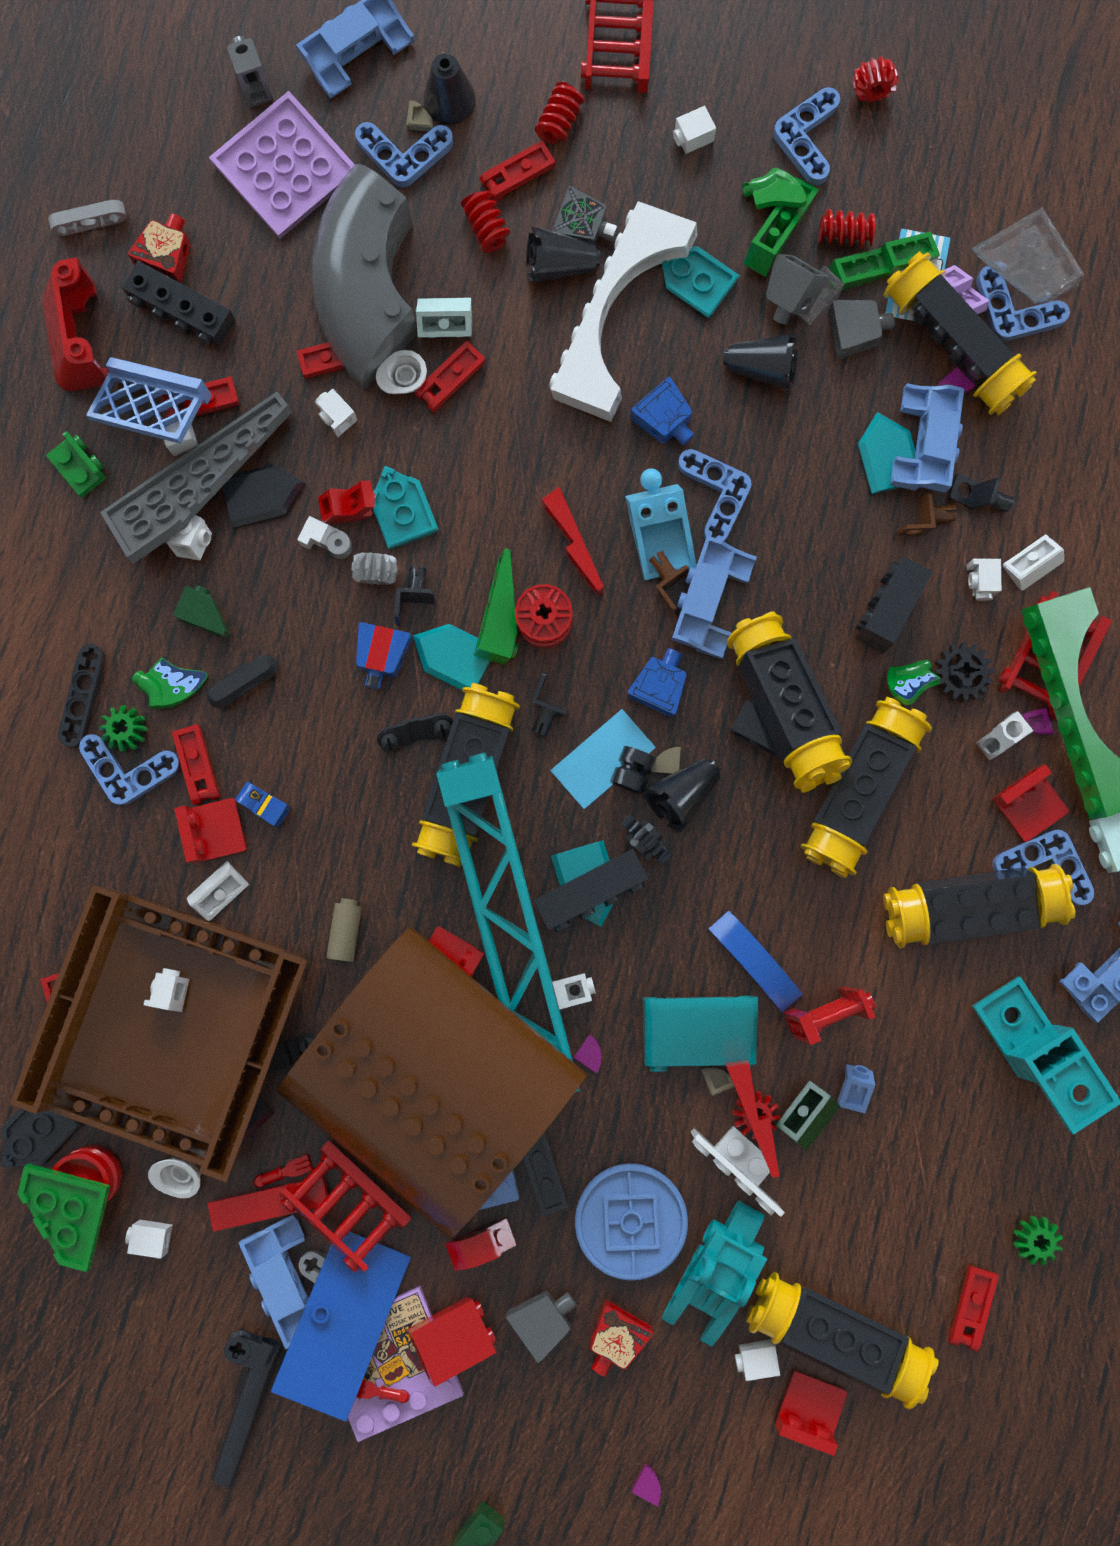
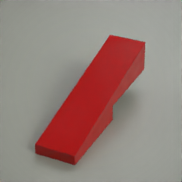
(577, 552)
(761, 1125)
(260, 1205)

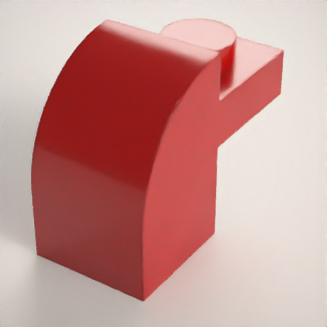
(347, 505)
(480, 1246)

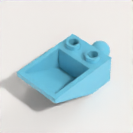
(663, 527)

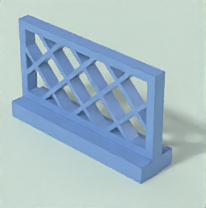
(156, 384)

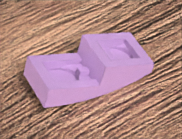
(962, 284)

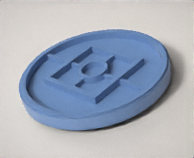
(631, 1221)

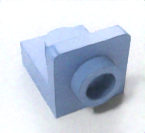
(856, 1088)

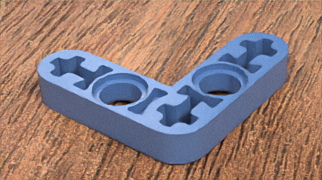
(798, 134)
(401, 161)
(1014, 318)
(722, 485)
(128, 780)
(1055, 856)

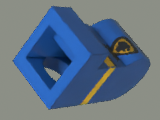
(263, 804)

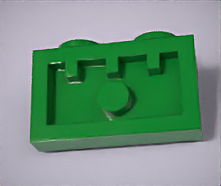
(76, 466)

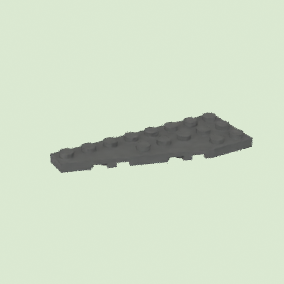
(178, 492)

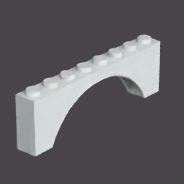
(646, 242)

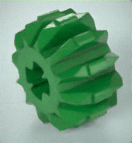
(118, 738)
(1047, 1245)

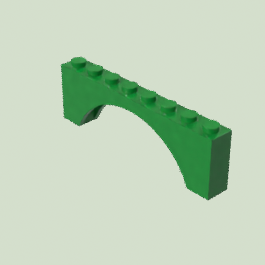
(1056, 639)

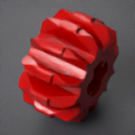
(875, 79)
(764, 1108)

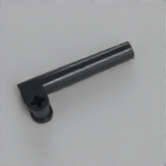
(260, 1357)

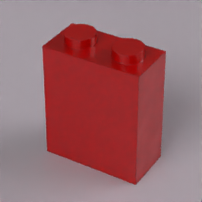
(452, 1340)

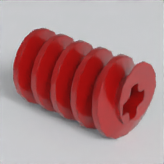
(559, 113)
(485, 221)
(847, 228)

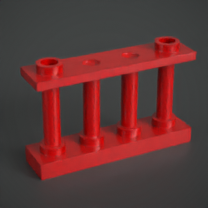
(640, 48)
(1088, 650)
(807, 1025)
(372, 1198)

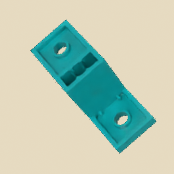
(1046, 1055)

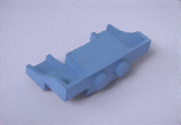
(349, 36)
(936, 440)
(700, 603)
(1097, 991)
(276, 1275)

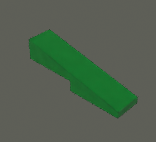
(881, 262)

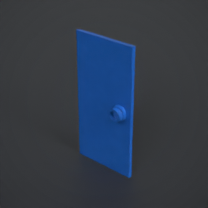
(340, 1329)

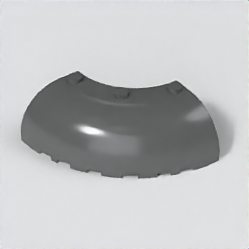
(353, 273)

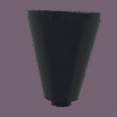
(448, 91)
(558, 255)
(764, 360)
(683, 792)

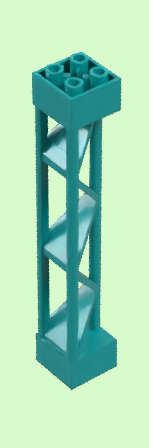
(473, 781)

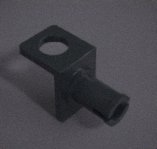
(981, 494)
(414, 593)
(547, 710)

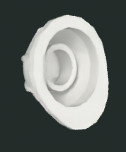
(401, 373)
(175, 1177)

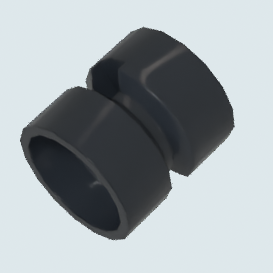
(629, 779)

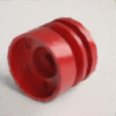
(532, 627)

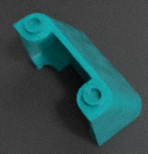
(699, 1031)

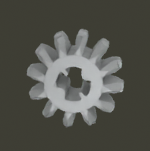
(374, 568)

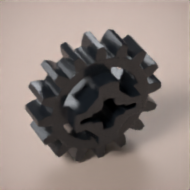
(962, 683)
(645, 839)

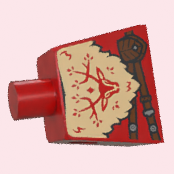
(163, 247)
(617, 1338)

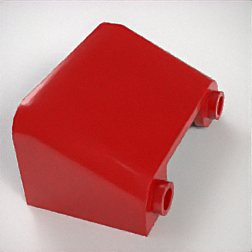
(71, 356)

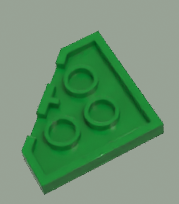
(66, 1212)

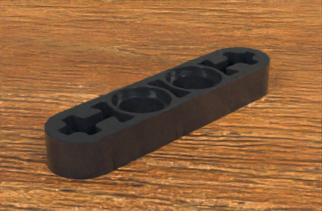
(76, 695)

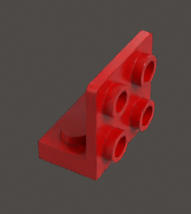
(1031, 803)
(210, 830)
(457, 950)
(811, 1412)

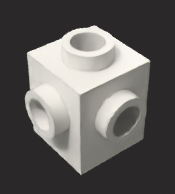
(191, 539)

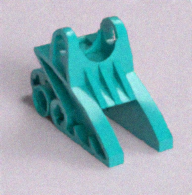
(721, 1271)

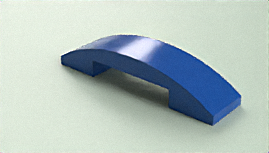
(755, 961)

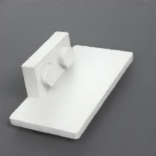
(743, 1159)

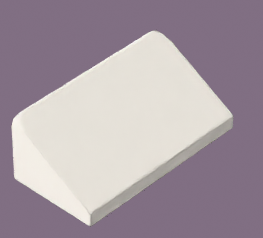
(1034, 562)
(217, 891)

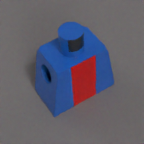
(380, 652)

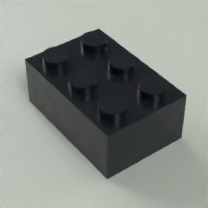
(892, 604)

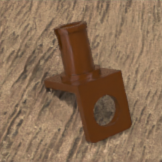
(928, 516)
(668, 575)

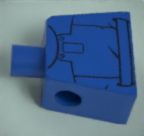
(664, 414)
(660, 684)

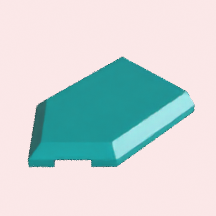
(699, 280)
(878, 449)
(402, 509)
(449, 656)
(578, 862)

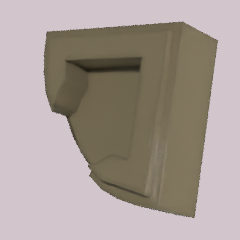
(418, 118)
(667, 761)
(717, 1080)

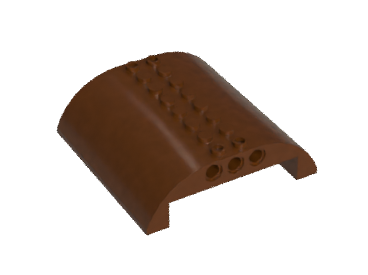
(150, 1071)
(431, 1082)

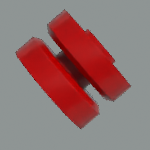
(95, 1164)

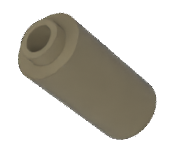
(344, 930)

